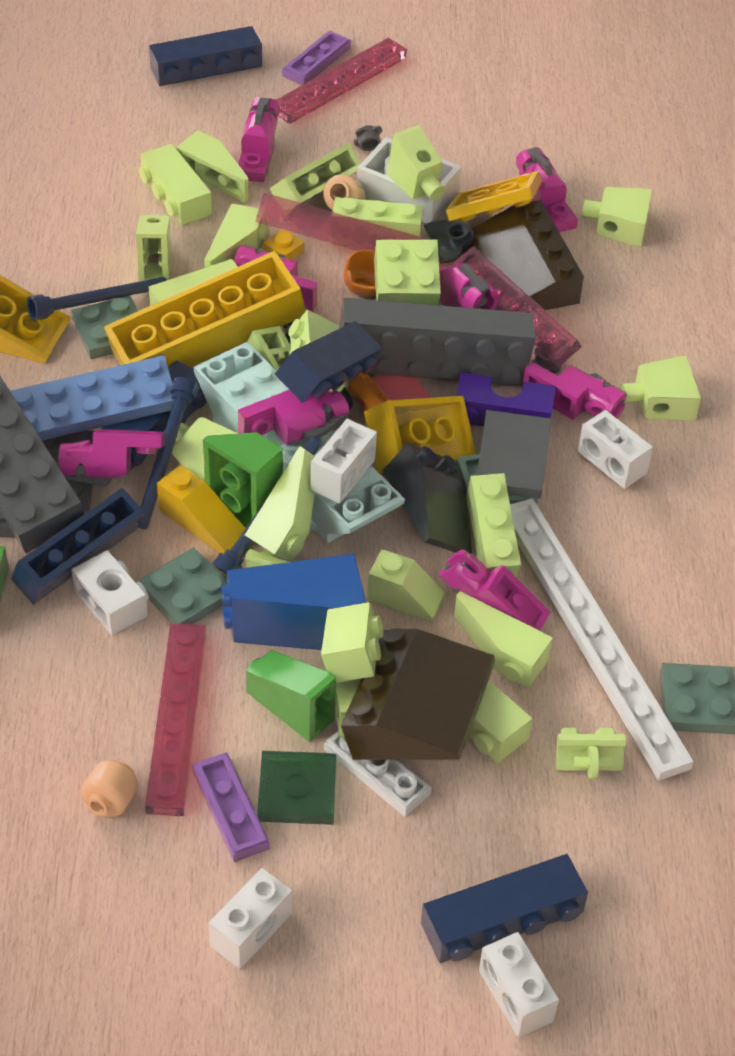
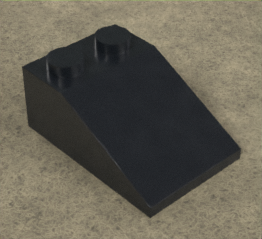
(432, 496)

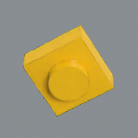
(284, 243)

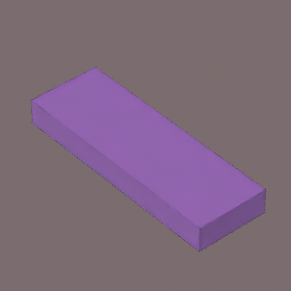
(316, 58)
(230, 807)

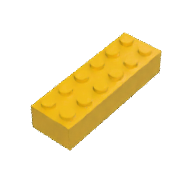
(210, 315)

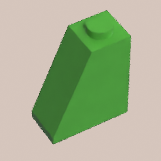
(293, 692)

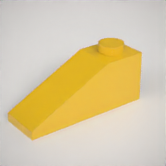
(198, 509)

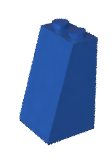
(289, 600)

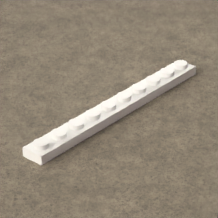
(599, 643)

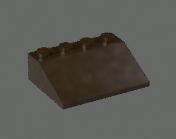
(531, 254)
(418, 699)

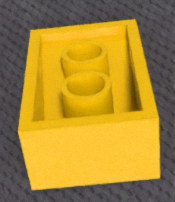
(19, 333)
(427, 422)

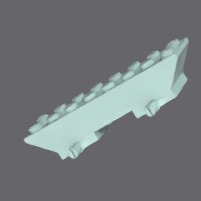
(244, 378)

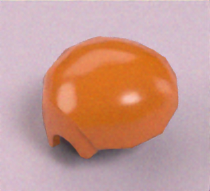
(360, 273)

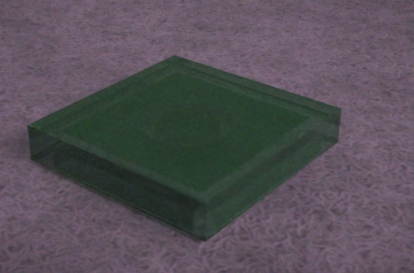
(297, 787)

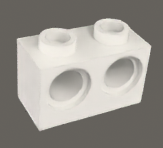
(615, 449)
(343, 460)
(518, 985)

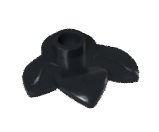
(450, 237)

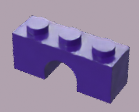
(478, 397)

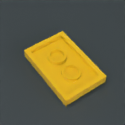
(494, 197)

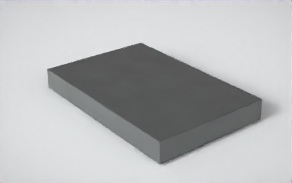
(517, 448)

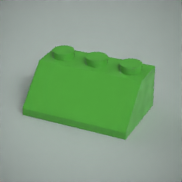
(242, 471)

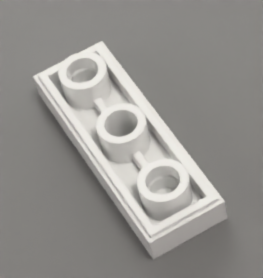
(385, 777)

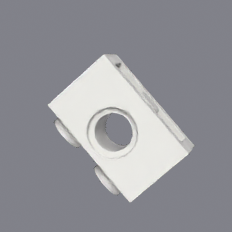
(110, 592)
(250, 918)

